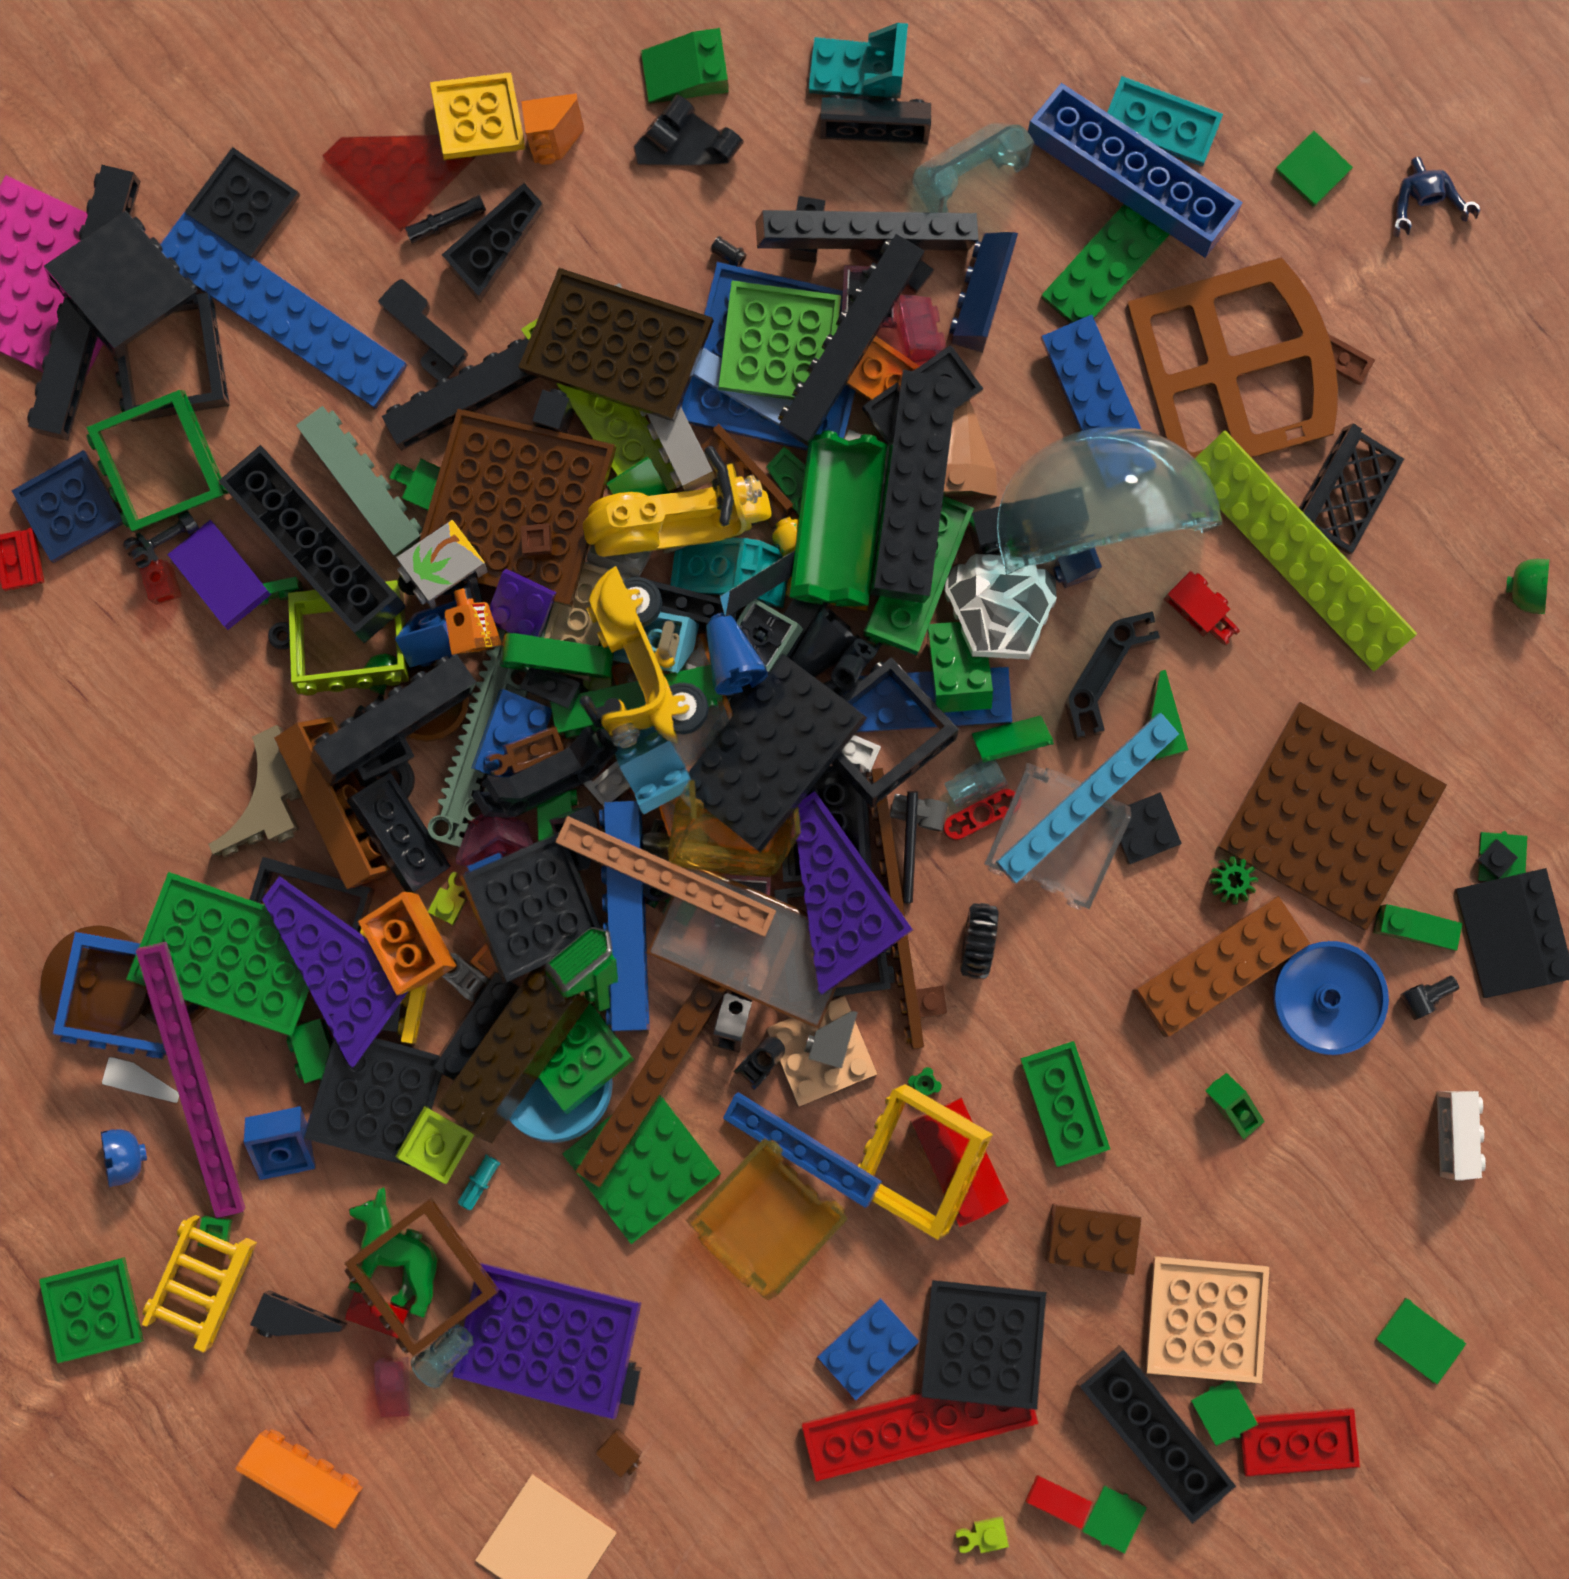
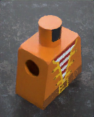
(470, 625)

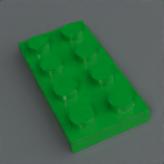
(1065, 1104)

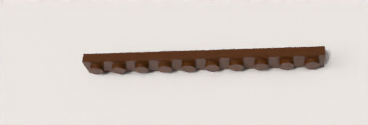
(901, 949)
(651, 1082)

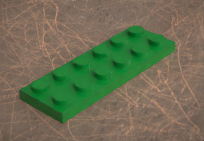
(1104, 265)
(906, 622)

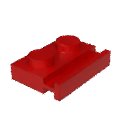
(19, 560)

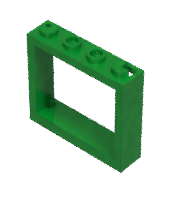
(198, 443)

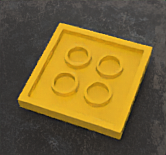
(477, 116)

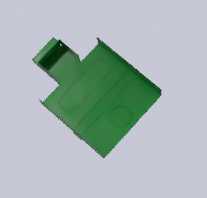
(419, 482)

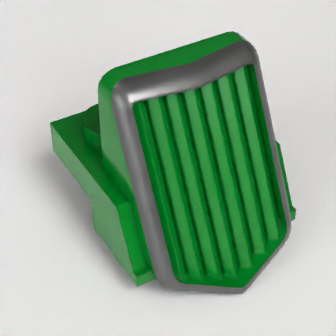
(585, 967)

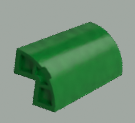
(838, 520)

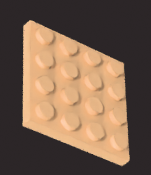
(1207, 1319)

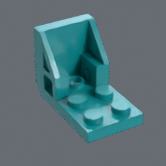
(860, 67)
(724, 565)

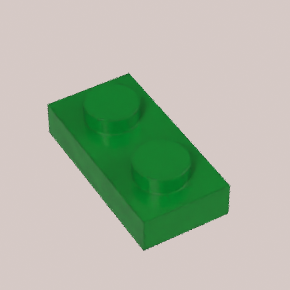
(281, 588)

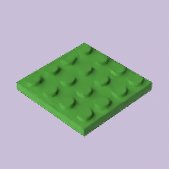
(774, 337)

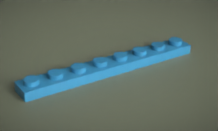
(1086, 798)

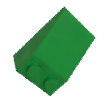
(686, 67)

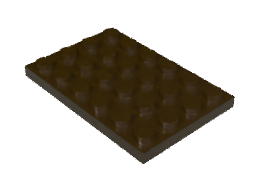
(616, 344)

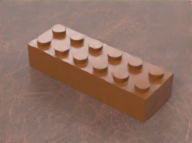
(339, 827)
(1221, 966)

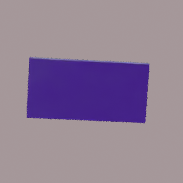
(219, 574)

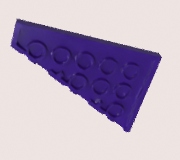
(845, 902)
(336, 968)

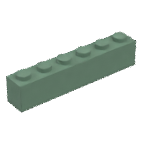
(359, 481)

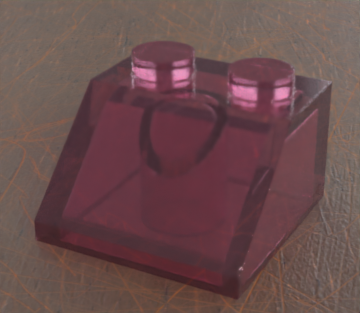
(919, 327)
(492, 836)

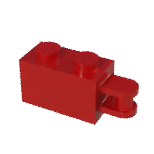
(1202, 607)

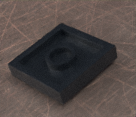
(1148, 830)

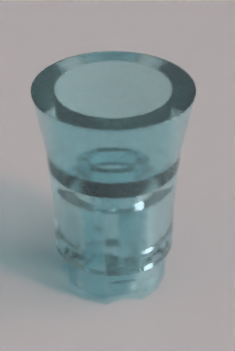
(976, 782)
(442, 1356)

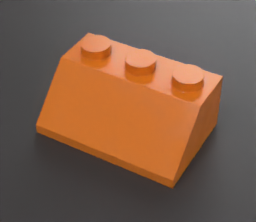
(552, 126)
(407, 943)

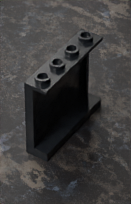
(120, 282)

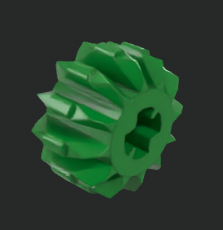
(1242, 878)

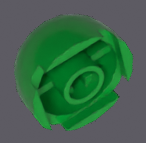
(1529, 585)

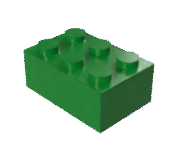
(957, 677)

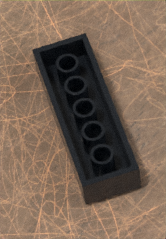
(392, 719)
(1156, 1434)

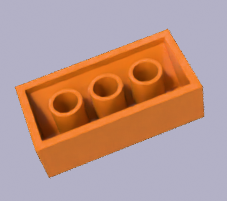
(300, 1478)

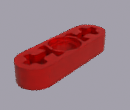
(958, 817)

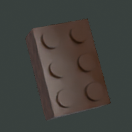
(1093, 1239)

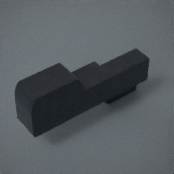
(410, 311)

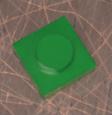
(217, 1227)

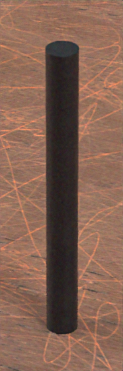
(910, 846)

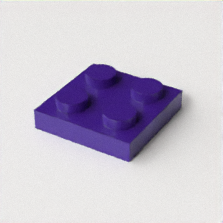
(521, 604)

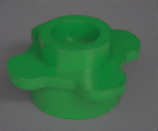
(925, 1075)

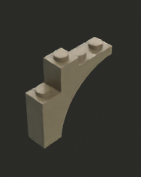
(268, 807)

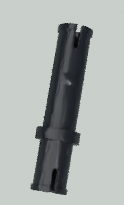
(444, 219)

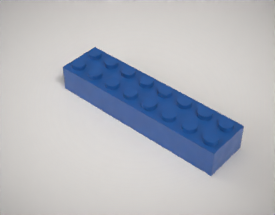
(1133, 170)
(626, 924)

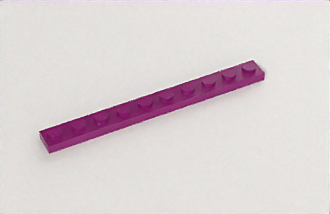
(190, 1079)

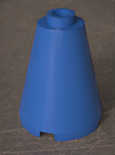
(732, 657)

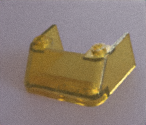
(707, 844)

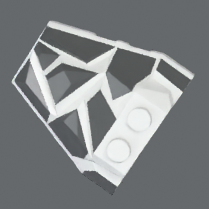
(997, 610)

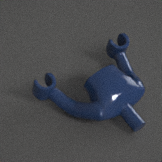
(1428, 189)

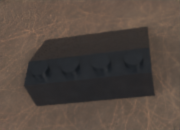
(847, 809)
(1514, 933)

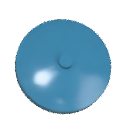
(545, 1121)

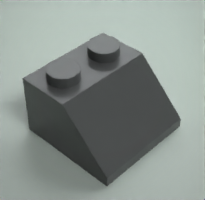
(832, 1041)

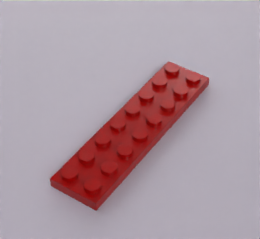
(902, 1430)

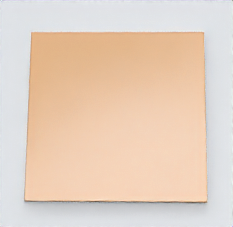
(545, 1537)

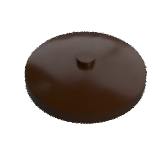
(101, 994)

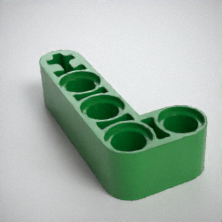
(555, 655)

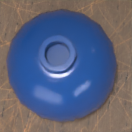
(122, 1156)

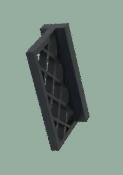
(1332, 471)

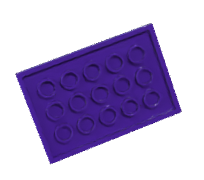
(550, 1342)

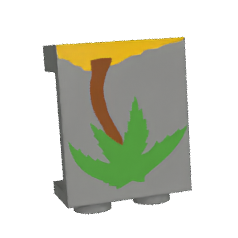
(439, 563)

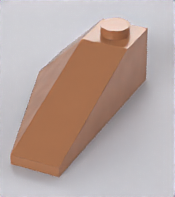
(969, 463)

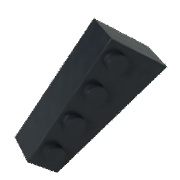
(492, 242)

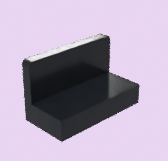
(552, 687)

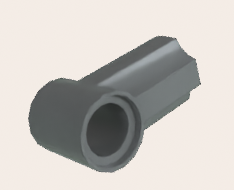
(930, 812)

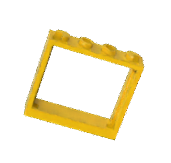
(937, 1225)

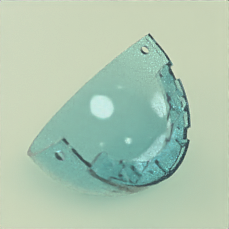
(1100, 492)

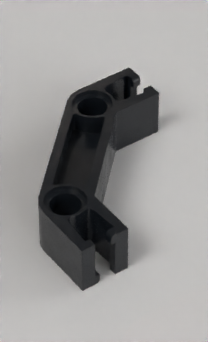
(1102, 668)
(547, 779)

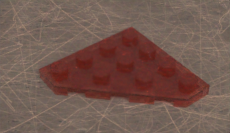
(395, 172)

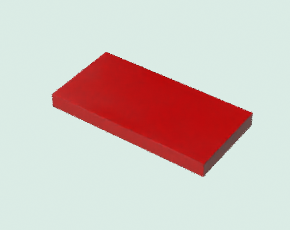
(1301, 1442)

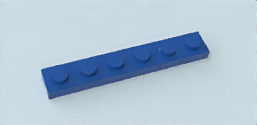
(803, 1150)

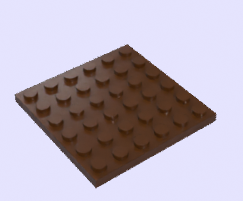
(517, 476)
(1332, 816)

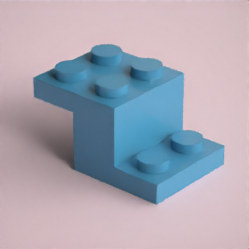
(653, 769)

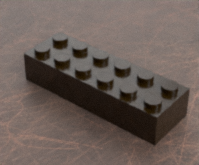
(512, 1056)

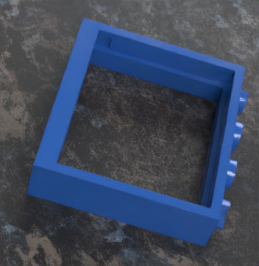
(95, 1039)

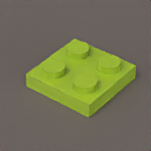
(435, 1145)

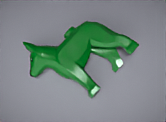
(403, 1249)

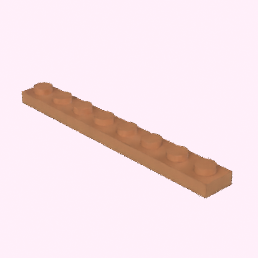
(665, 876)

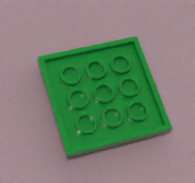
(652, 1175)

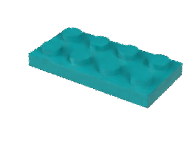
(1166, 120)

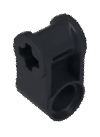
(758, 1063)

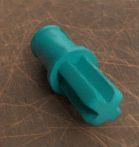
(478, 1182)

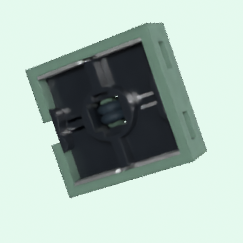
(768, 632)

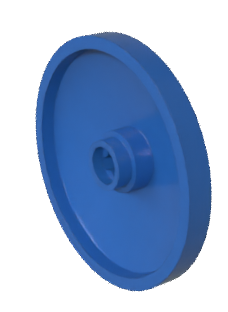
(1331, 998)

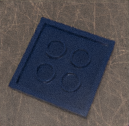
(68, 506)

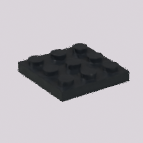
(242, 203)

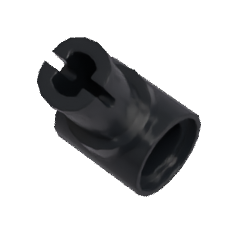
(1423, 999)

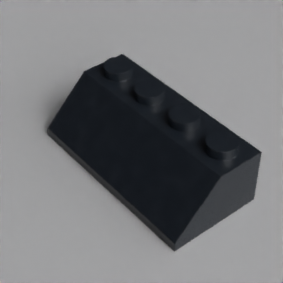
(875, 120)

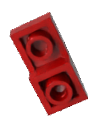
(1058, 1501)

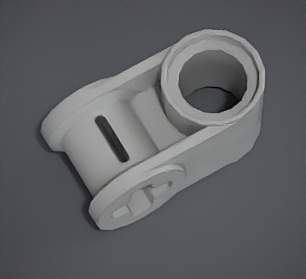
(464, 976)

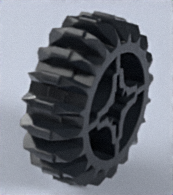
(979, 941)

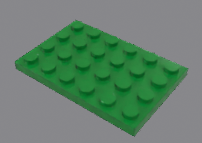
(226, 954)

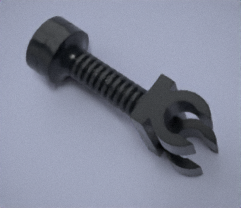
(185, 524)

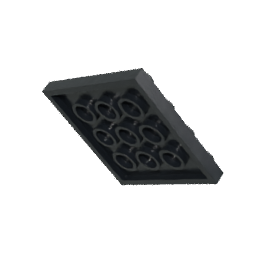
(529, 906)
(375, 1101)
(984, 1345)

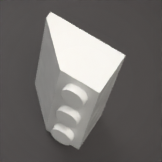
(1460, 1134)

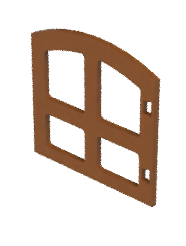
(1224, 369)

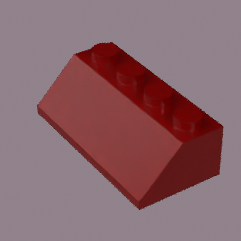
(944, 1152)

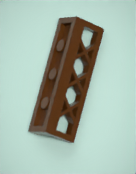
(744, 466)

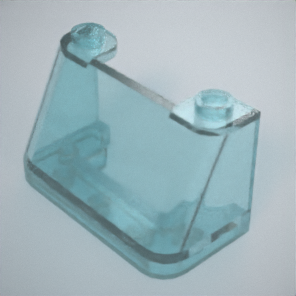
(1000, 141)

